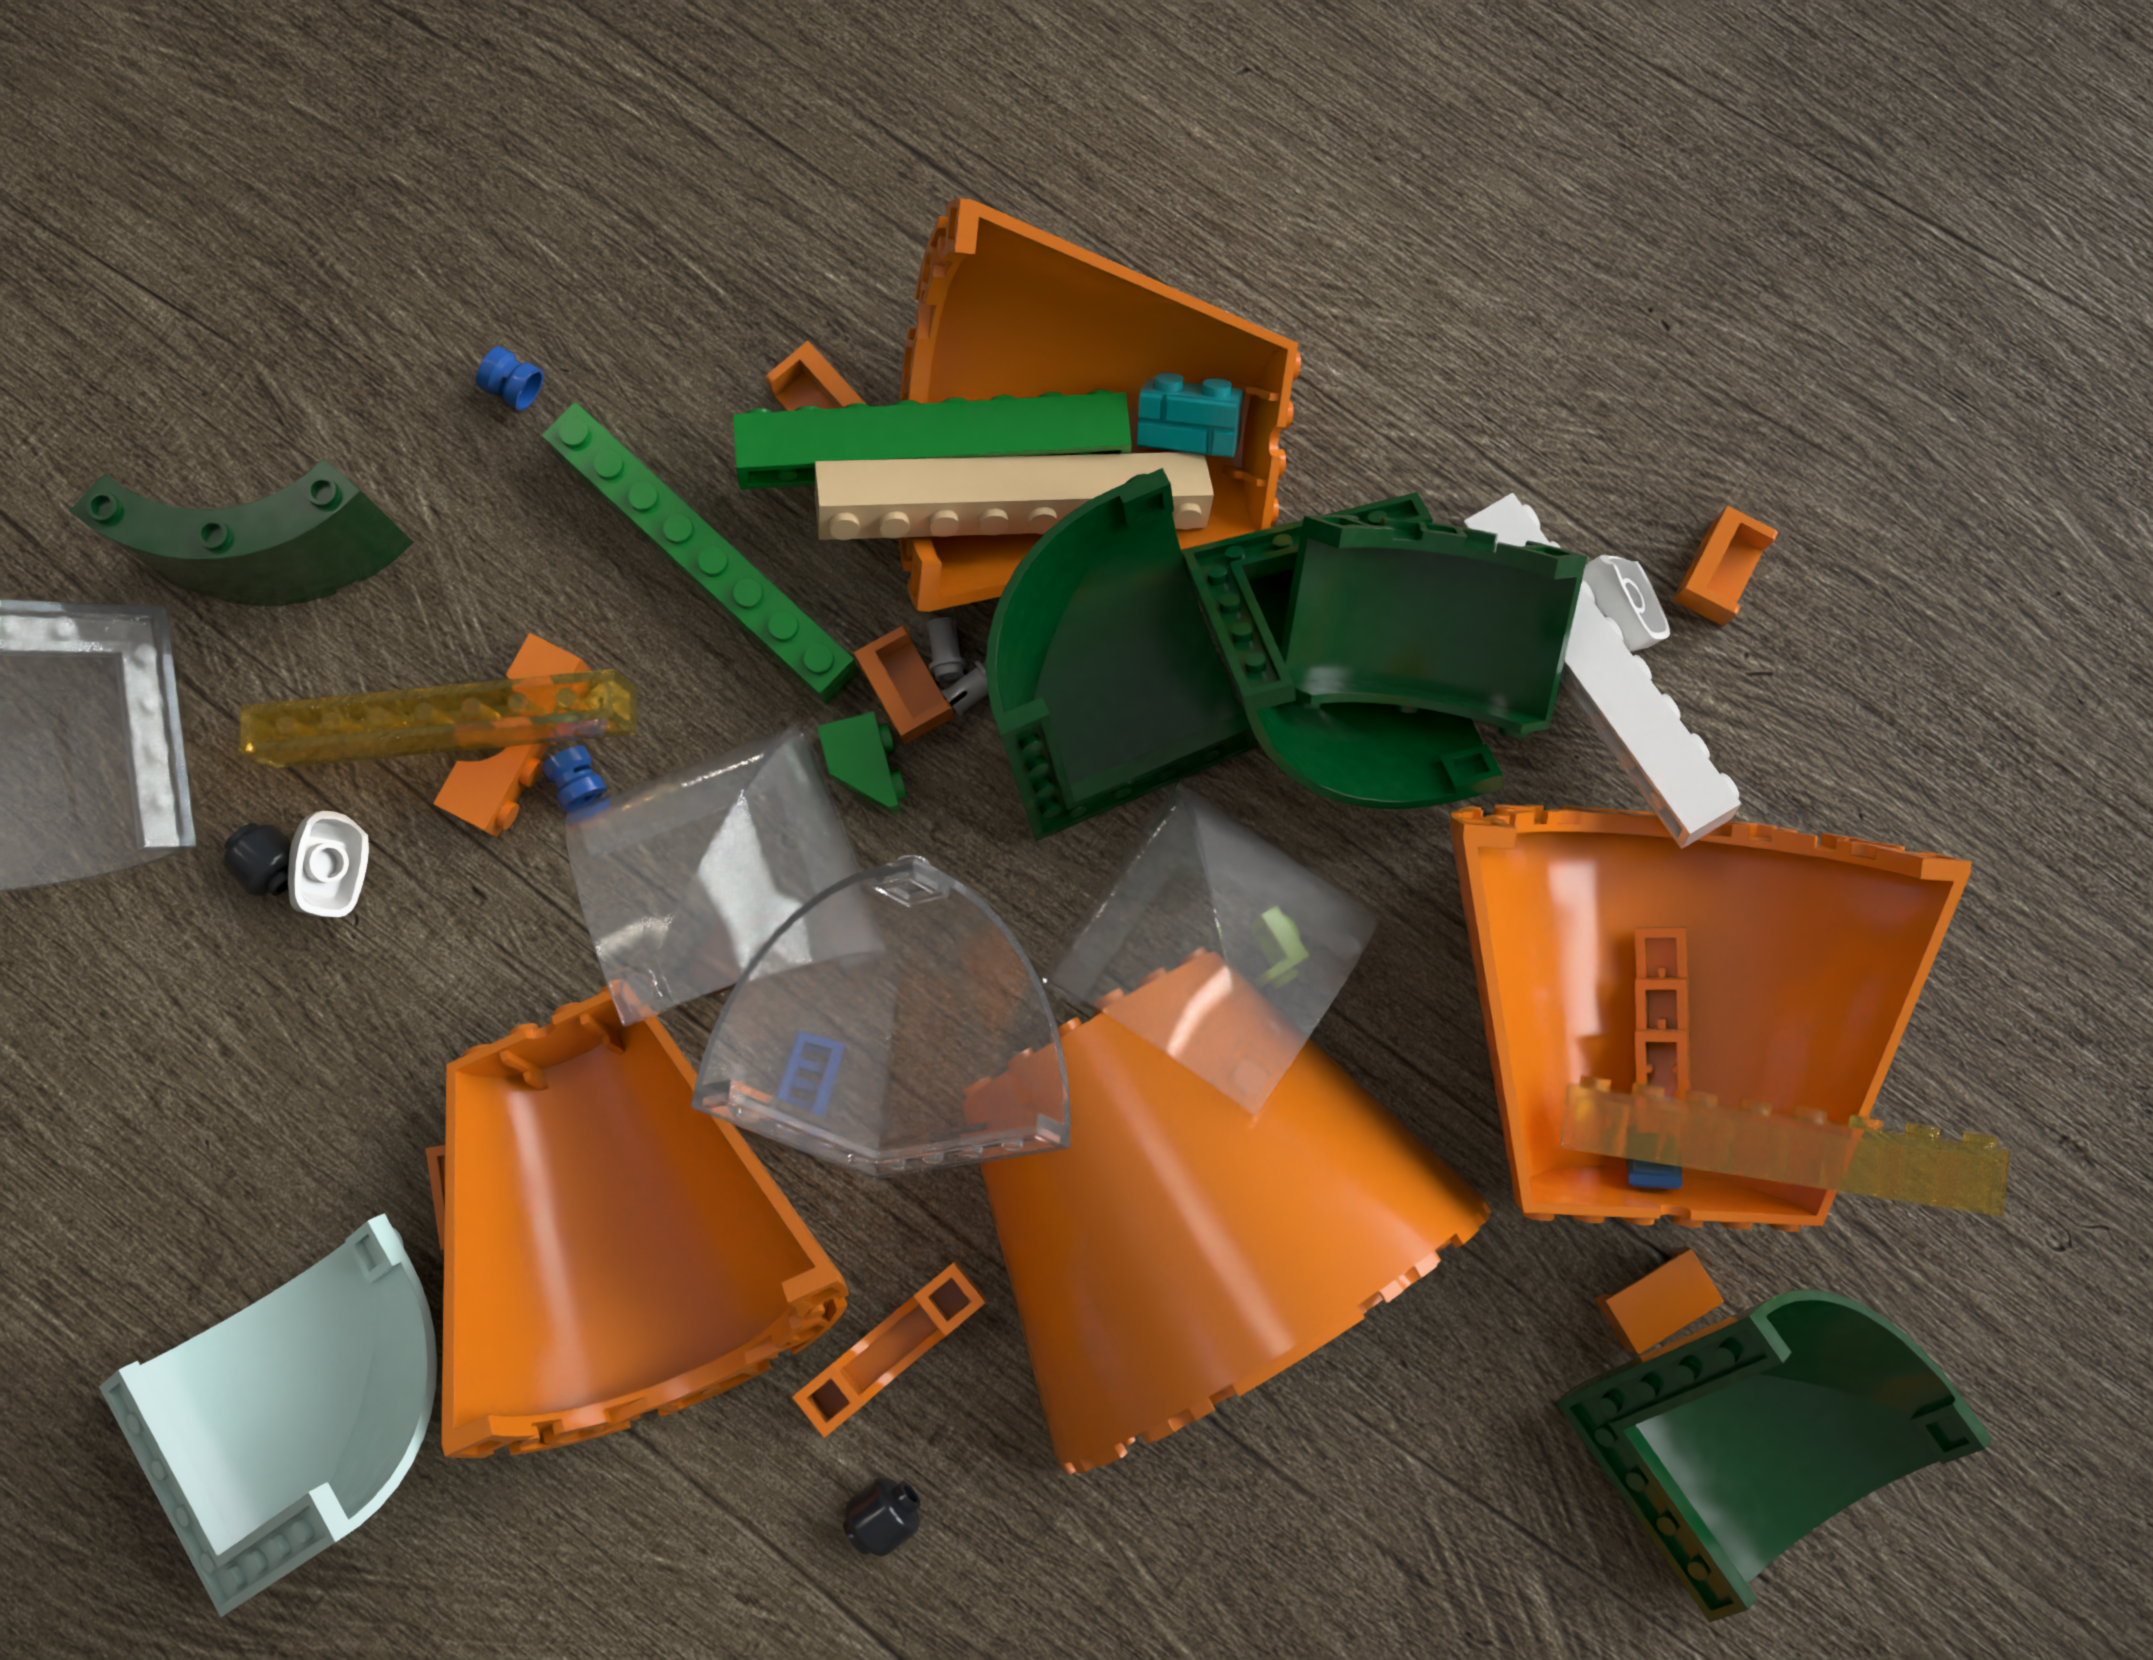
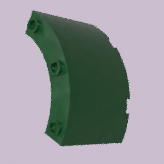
(257, 553)
(1430, 620)

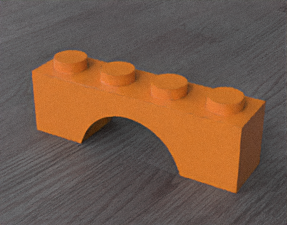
(489, 789)
(889, 1349)

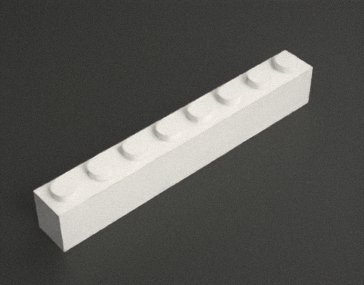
(1625, 705)

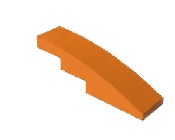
(1662, 1009)

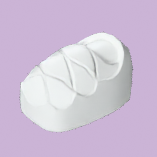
(1629, 599)
(327, 864)

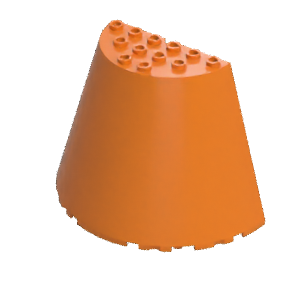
(1794, 984)
(1204, 1242)

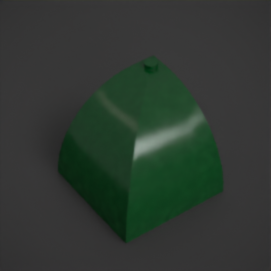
(1107, 663)
(1343, 748)
(1766, 1432)

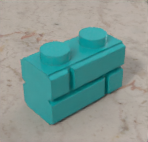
(1190, 415)

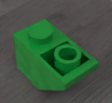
(859, 762)

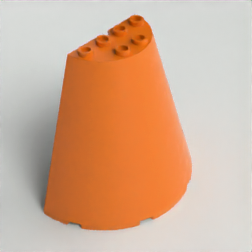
(1040, 316)
(606, 1240)

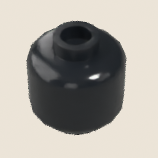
(258, 859)
(882, 1516)

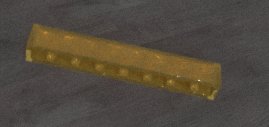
(439, 719)
(1786, 1147)

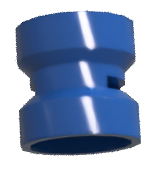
(506, 376)
(574, 777)

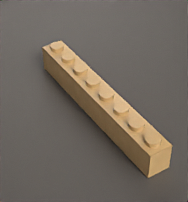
(990, 492)

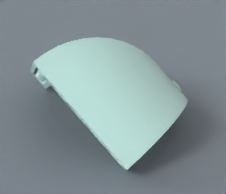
(287, 1415)

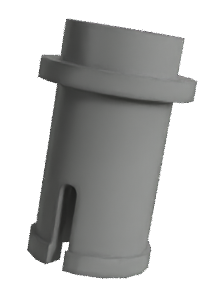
(945, 650)
(973, 683)

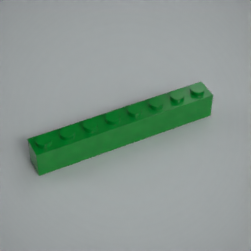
(783, 445)
(701, 553)

